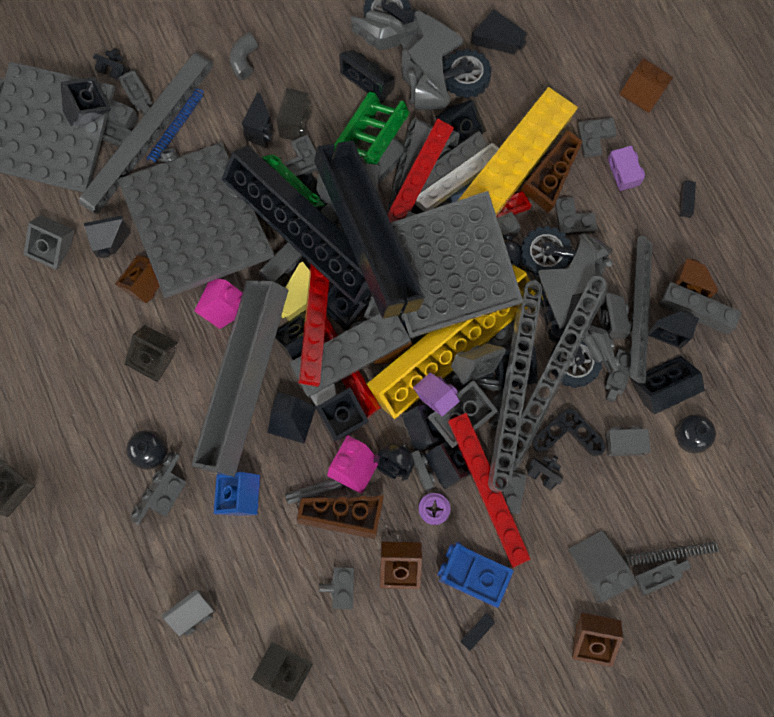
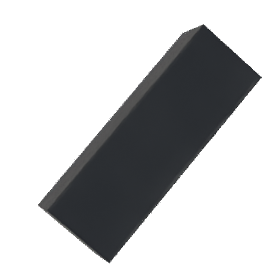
(687, 199)
(477, 632)

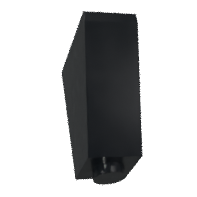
(499, 34)

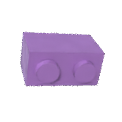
(626, 168)
(436, 394)

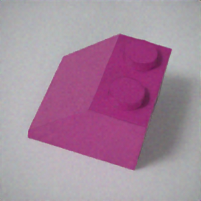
(219, 303)
(353, 465)

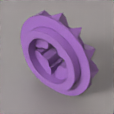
(428, 501)

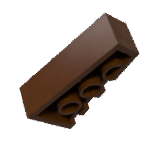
(550, 176)
(345, 515)

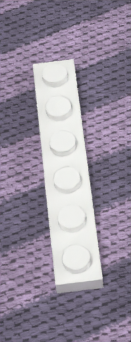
(455, 179)

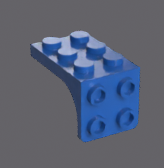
(475, 574)

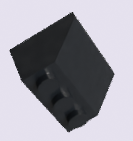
(366, 74)
(669, 384)

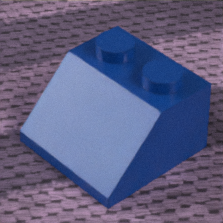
(237, 494)

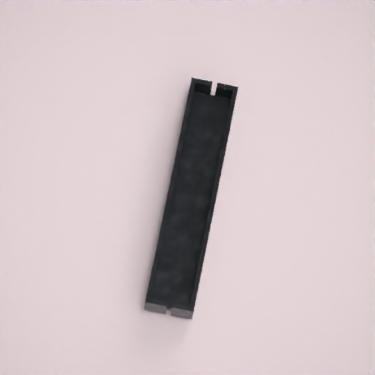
(368, 230)

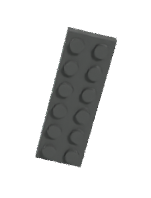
(356, 350)

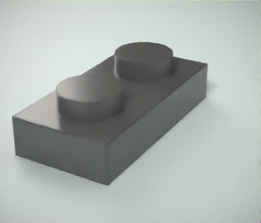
(426, 478)

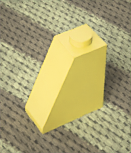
(297, 293)

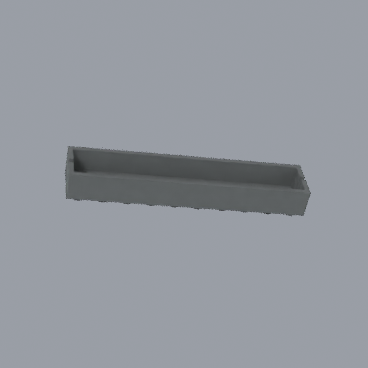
(240, 378)

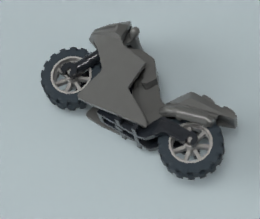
(425, 53)
(562, 292)

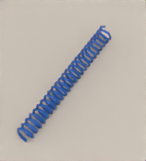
(191, 105)

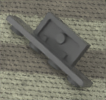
(162, 491)

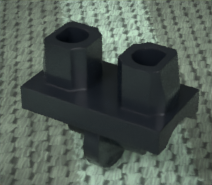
(114, 56)
(553, 477)

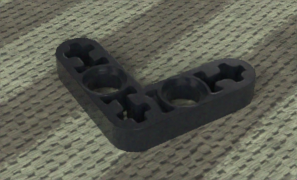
(566, 427)

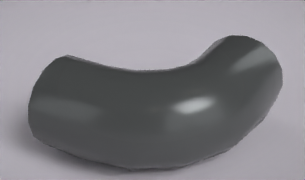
(239, 55)

